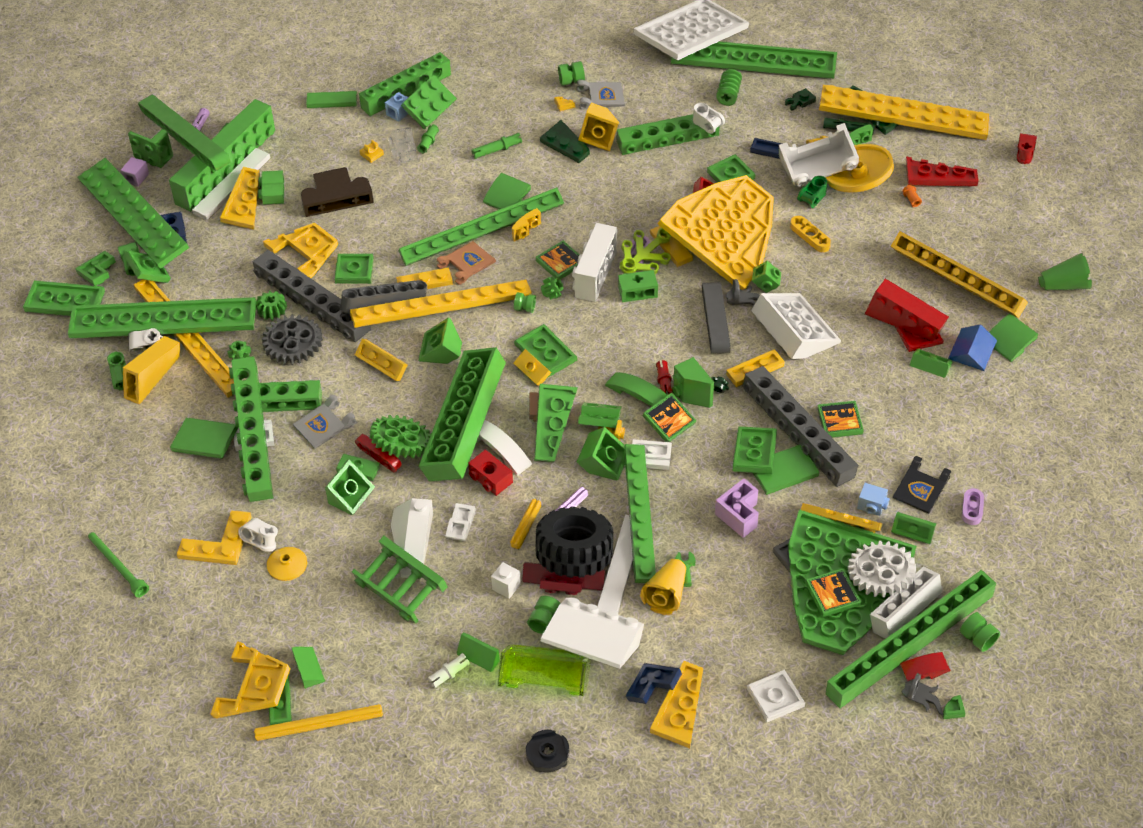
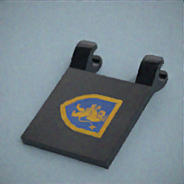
(919, 488)

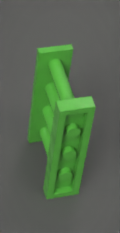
(404, 560)

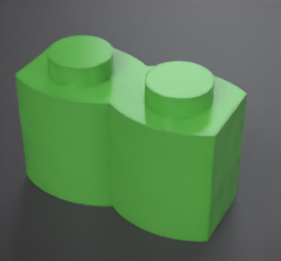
(272, 187)

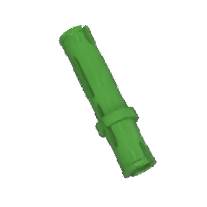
(503, 143)

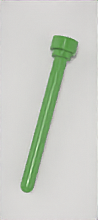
(138, 586)

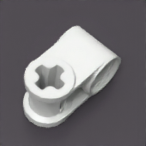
(706, 117)
(142, 340)
(259, 534)

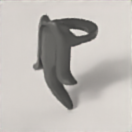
(739, 296)
(921, 693)

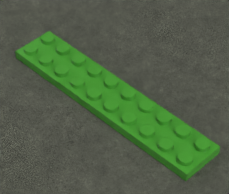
(764, 59)
(133, 213)
(165, 316)

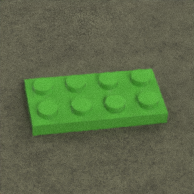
(60, 297)

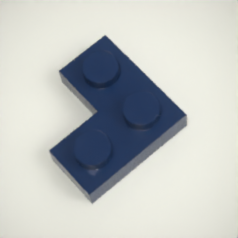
(651, 677)

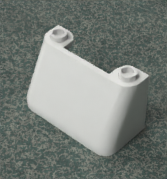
(820, 157)

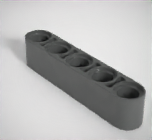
(381, 294)
(715, 317)

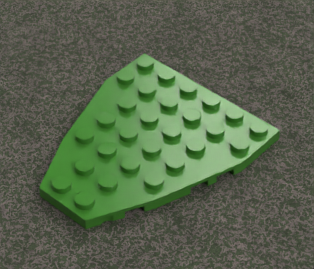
(819, 548)

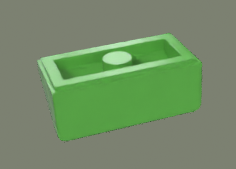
(930, 363)
(478, 652)
(308, 666)

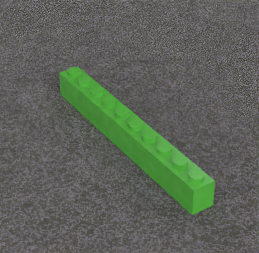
(910, 639)

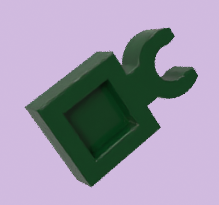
(800, 98)

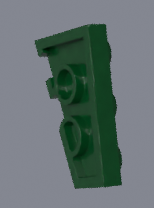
(565, 142)

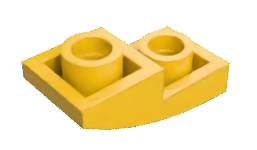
(526, 222)

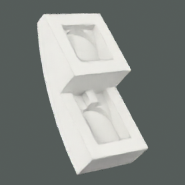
(460, 522)

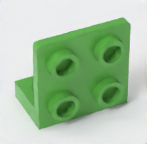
(153, 151)

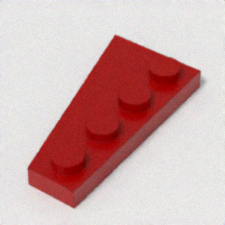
(939, 175)

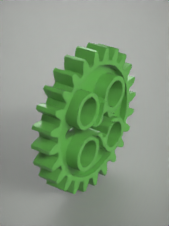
(399, 436)

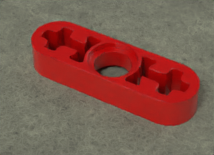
(389, 461)

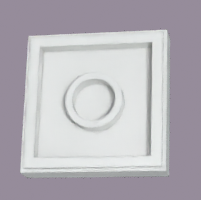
(775, 695)

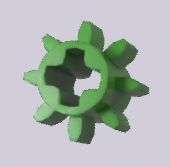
(552, 287)
(238, 350)

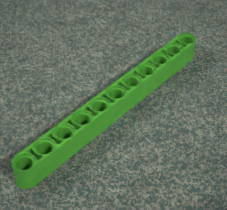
(184, 133)

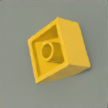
(599, 127)

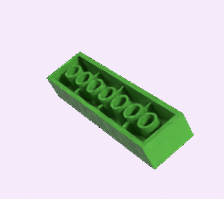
(238, 140)
(462, 414)

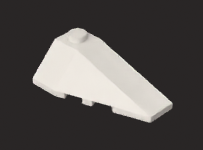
(412, 528)

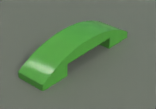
(635, 387)

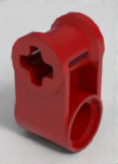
(1026, 147)

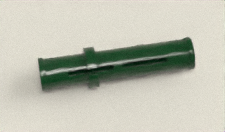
(850, 125)

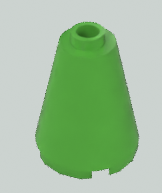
(1067, 275)

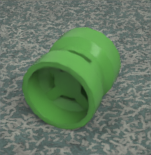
(524, 302)

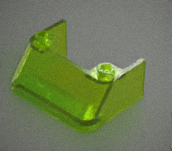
(544, 667)

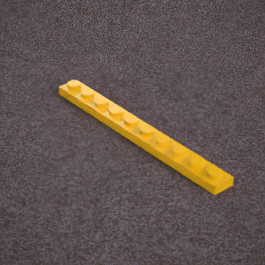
(438, 303)
(193, 342)

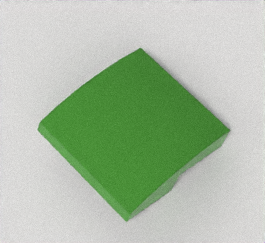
(506, 191)
(1012, 337)
(599, 415)

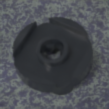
(551, 762)

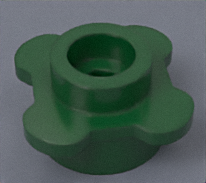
(720, 384)

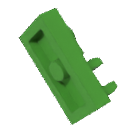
(913, 527)

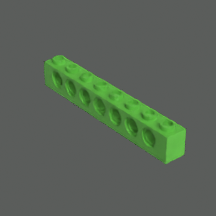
(261, 488)

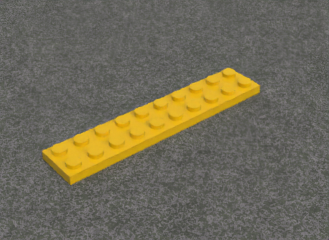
(904, 112)

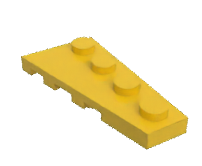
(868, 525)

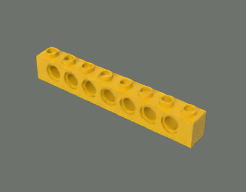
(959, 274)

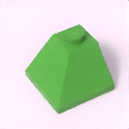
(441, 343)

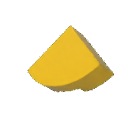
(564, 104)

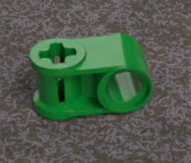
(813, 191)

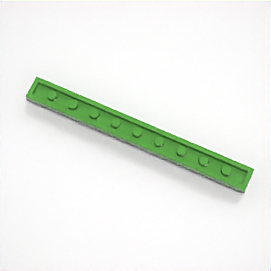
(479, 227)

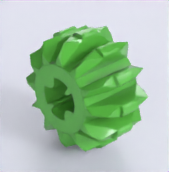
(271, 305)

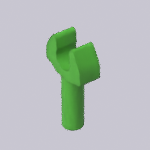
(689, 563)

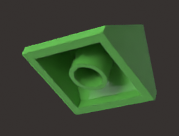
(348, 488)

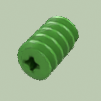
(729, 87)

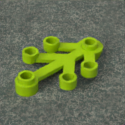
(644, 253)

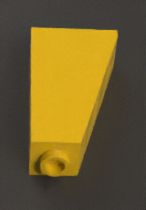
(148, 369)

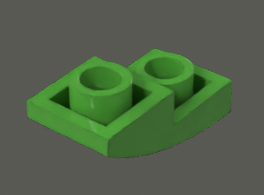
(862, 134)

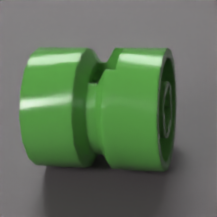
(572, 73)
(541, 617)
(978, 630)

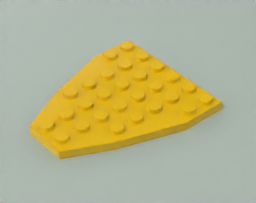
(724, 226)

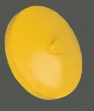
(872, 170)

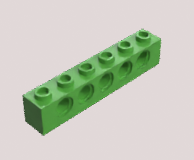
(406, 82)
(660, 134)

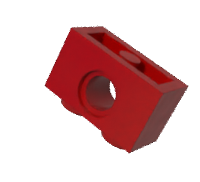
(490, 472)

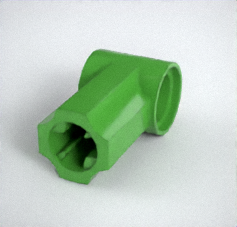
(122, 250)
(116, 363)

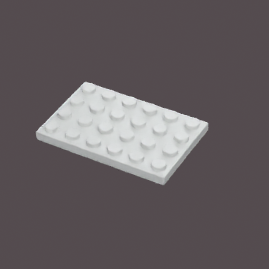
(690, 28)

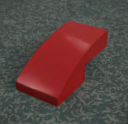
(926, 665)

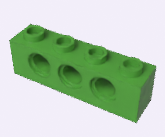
(290, 395)

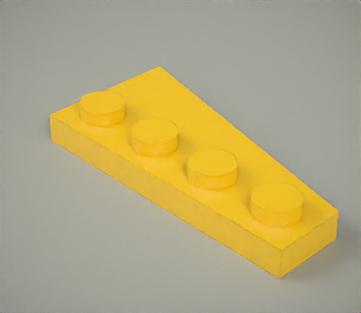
(242, 203)
(679, 708)

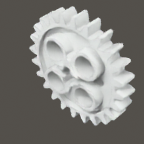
(882, 568)

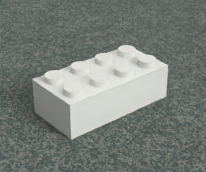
(595, 262)

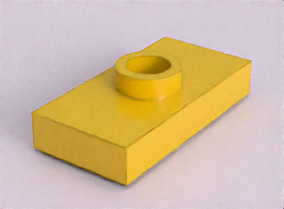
(532, 367)

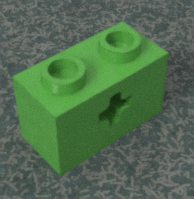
(638, 286)

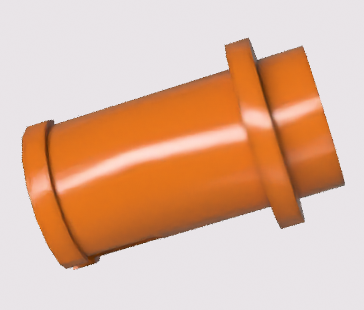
(910, 192)

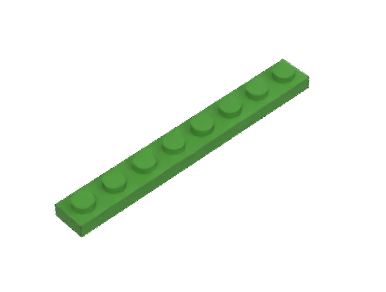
(639, 513)

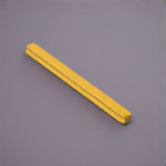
(318, 722)

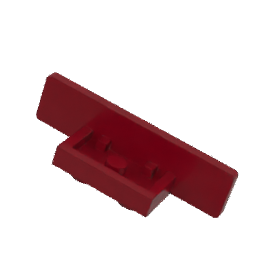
(537, 574)

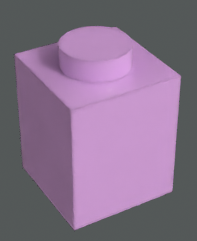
(135, 171)

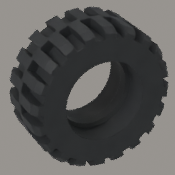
(574, 542)

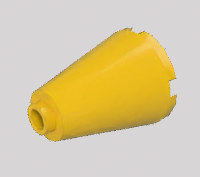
(665, 588)

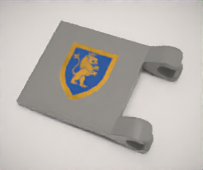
(601, 93)
(323, 424)

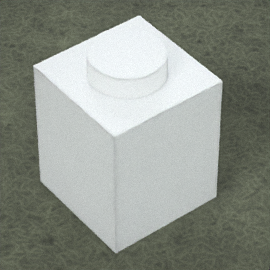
(505, 580)

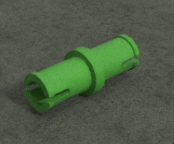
(428, 139)

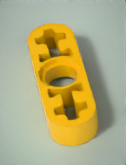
(807, 226)

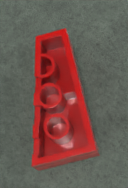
(902, 309)

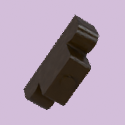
(335, 192)

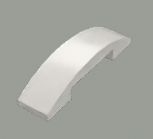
(505, 447)

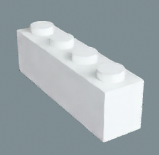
(904, 607)

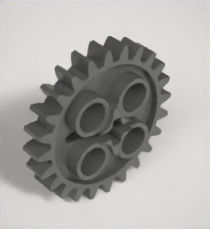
(292, 339)

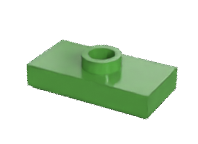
(367, 467)

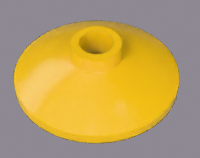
(287, 569)

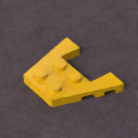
(310, 242)
(260, 686)

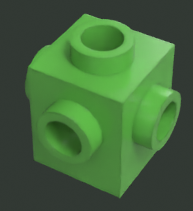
(766, 276)

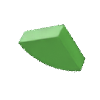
(954, 708)

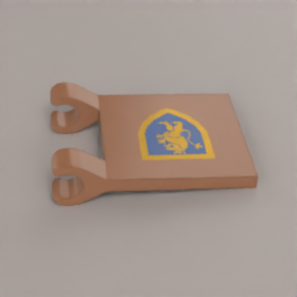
(468, 259)

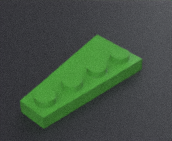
(552, 417)

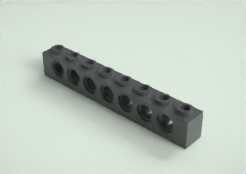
(307, 293)
(800, 426)

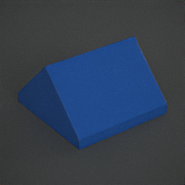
(973, 347)

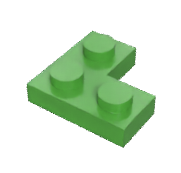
(94, 269)

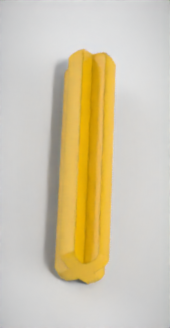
(525, 524)

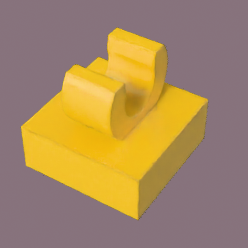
(371, 151)

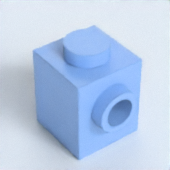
(394, 108)
(873, 499)

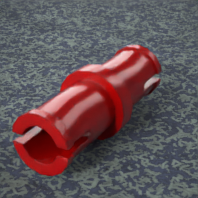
(664, 377)

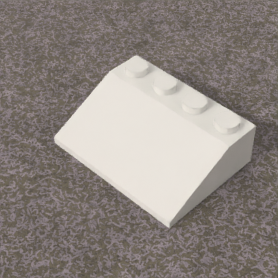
(794, 324)
(593, 632)

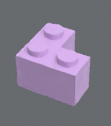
(736, 508)

